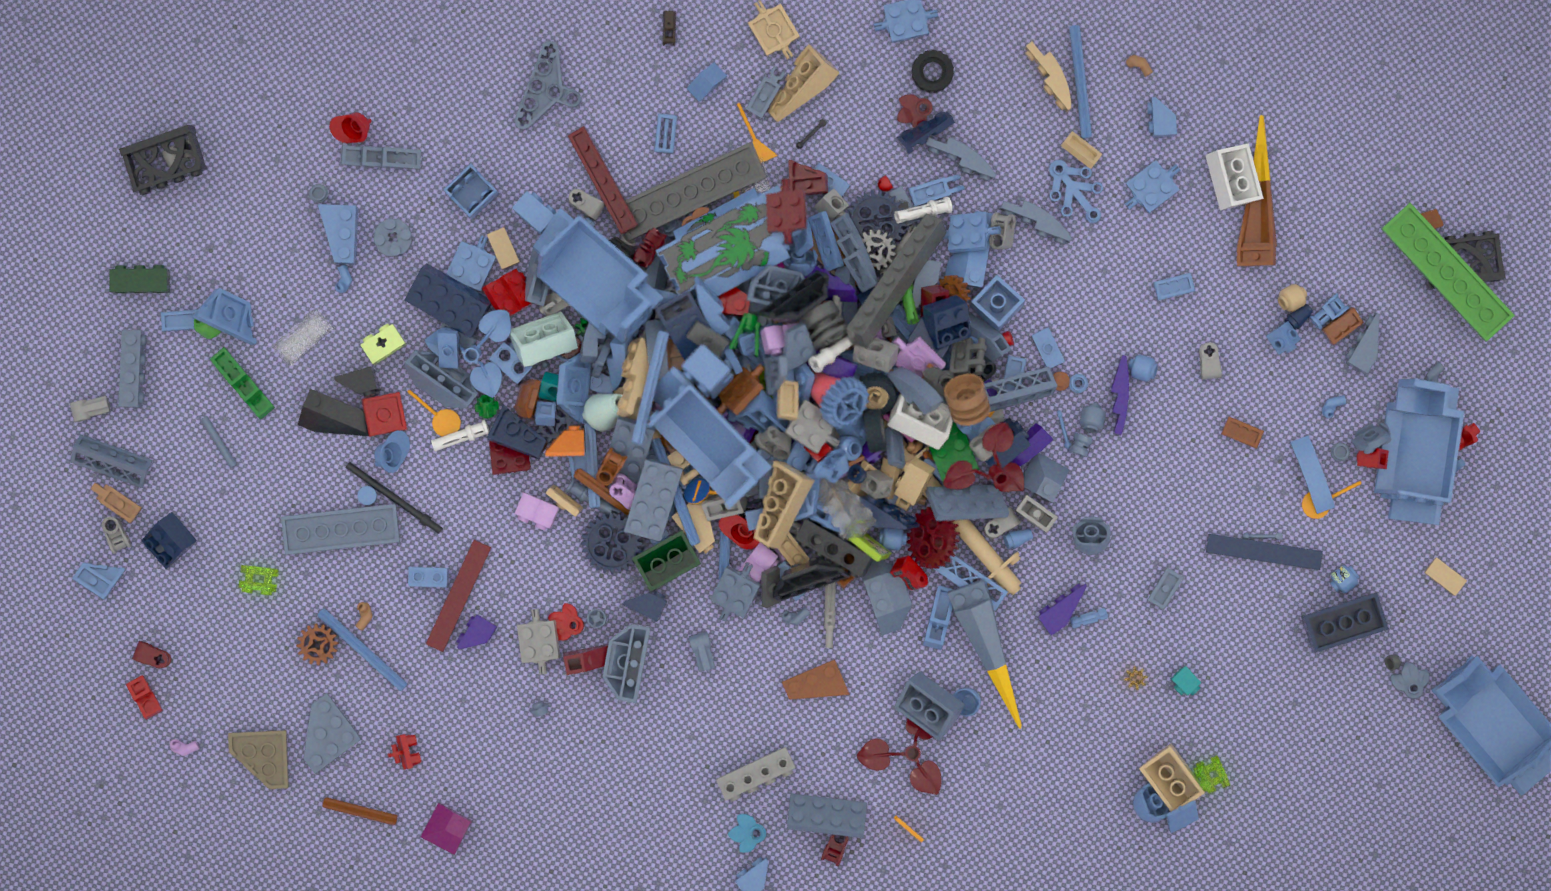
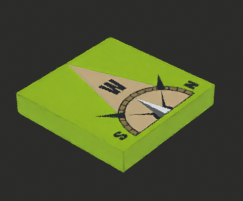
(871, 547)

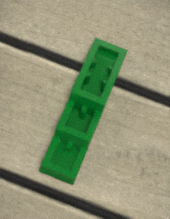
(242, 383)

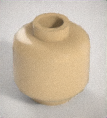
(1292, 297)

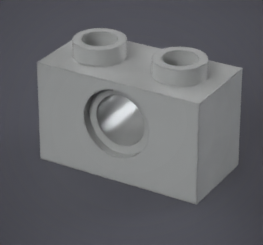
(878, 355)
(1036, 514)

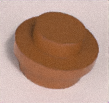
(1062, 380)

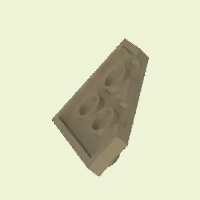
(263, 755)

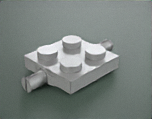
(811, 428)
(538, 641)

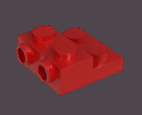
(508, 292)

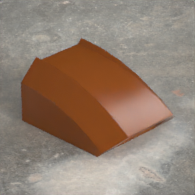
(527, 398)

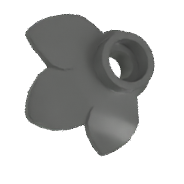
(936, 378)

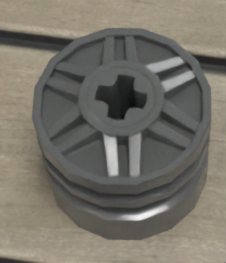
(822, 323)

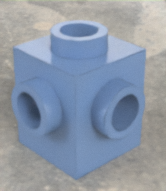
(1283, 338)

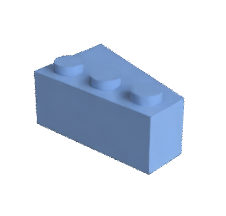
(759, 414)

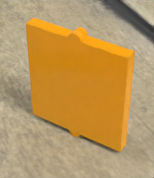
(908, 828)

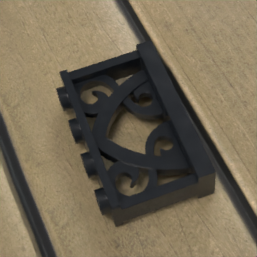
(139, 151)
(1486, 271)

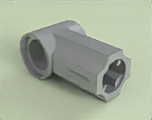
(85, 409)

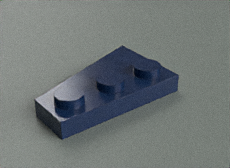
(920, 134)
(515, 434)

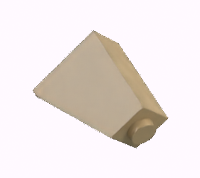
(701, 525)

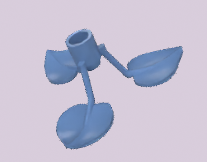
(485, 377)

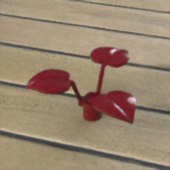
(1005, 479)
(923, 779)

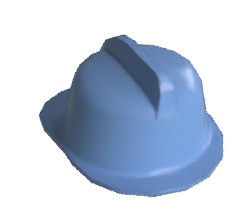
(392, 451)

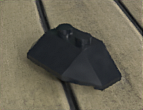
(799, 299)
(807, 577)

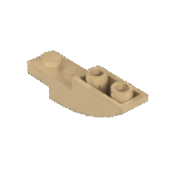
(1056, 81)
(635, 370)

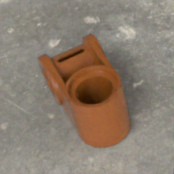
(612, 465)

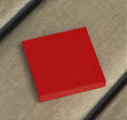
(384, 414)

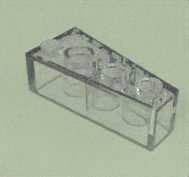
(845, 509)

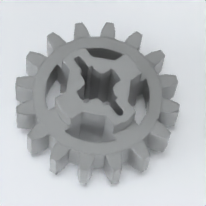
(886, 242)

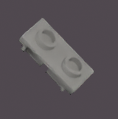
(553, 304)

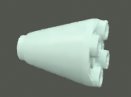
(601, 411)

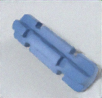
(1088, 618)

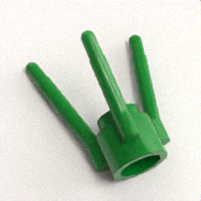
(748, 324)

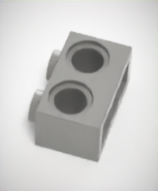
(715, 508)

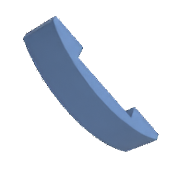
(1313, 474)

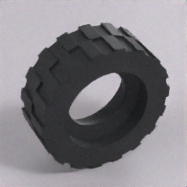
(937, 57)

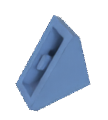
(706, 82)

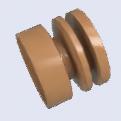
(967, 399)

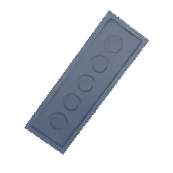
(340, 529)

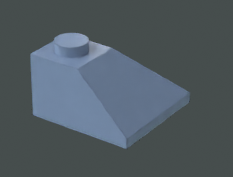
(1044, 477)

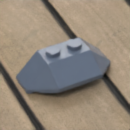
(772, 283)
(446, 385)
(887, 596)
(626, 662)

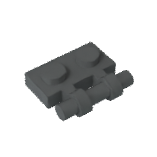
(962, 360)

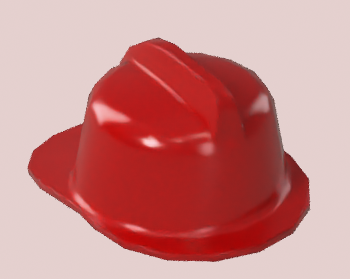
(350, 127)
(737, 530)

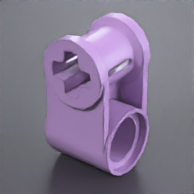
(624, 492)

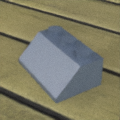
(929, 705)

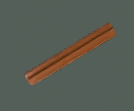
(601, 490)
(360, 811)

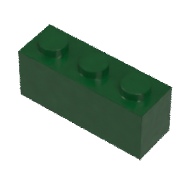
(139, 279)

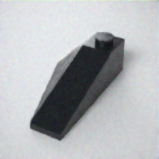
(332, 416)

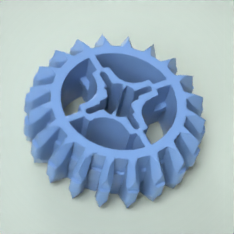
(844, 402)

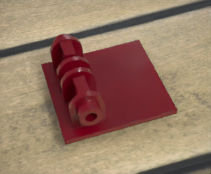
(645, 254)
(507, 460)

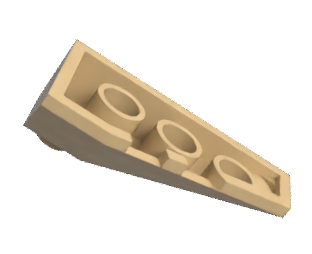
(809, 78)

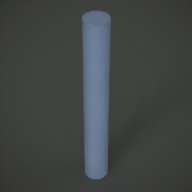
(218, 441)

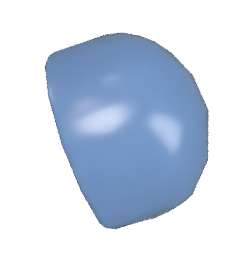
(970, 699)

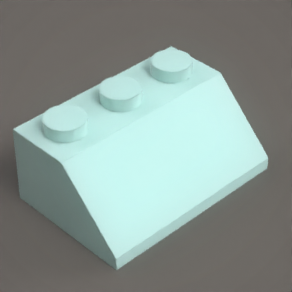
(543, 339)

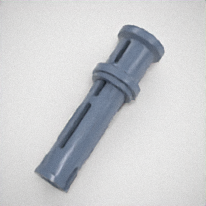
(582, 494)

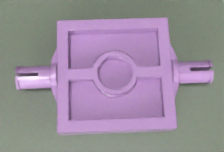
(917, 356)

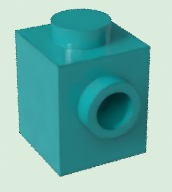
(1185, 682)

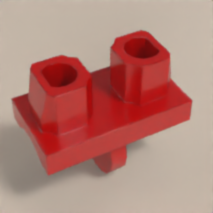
(1468, 435)
(404, 742)

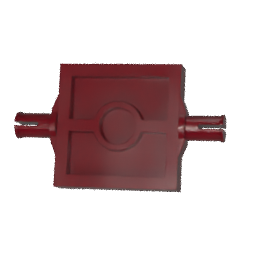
(786, 211)

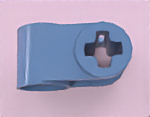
(832, 466)

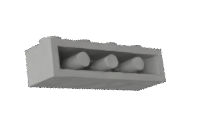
(756, 773)

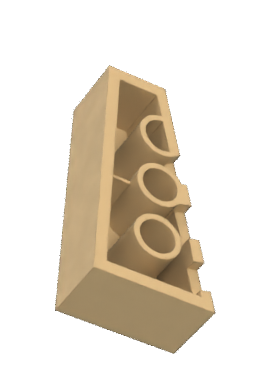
(781, 505)

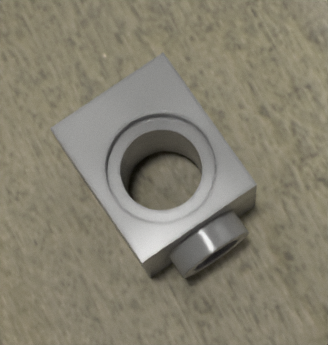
(832, 204)
(877, 484)

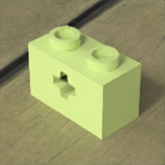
(393, 343)

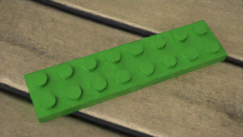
(1447, 272)

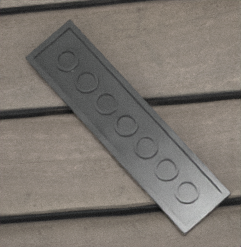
(695, 189)

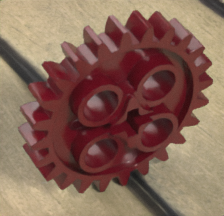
(932, 540)

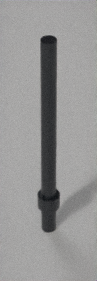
(424, 519)

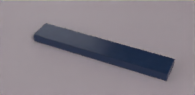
(1264, 551)

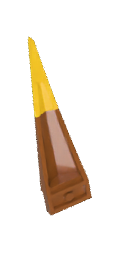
(1258, 234)

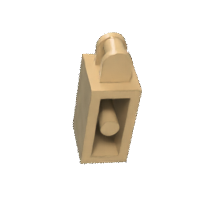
(913, 483)

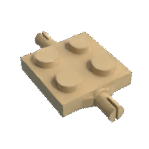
(773, 30)

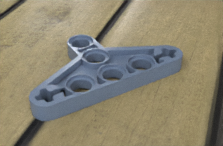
(550, 79)

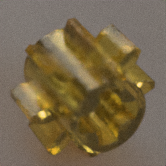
(1131, 674)

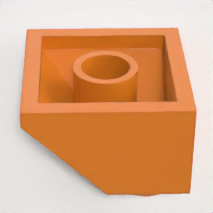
(567, 443)

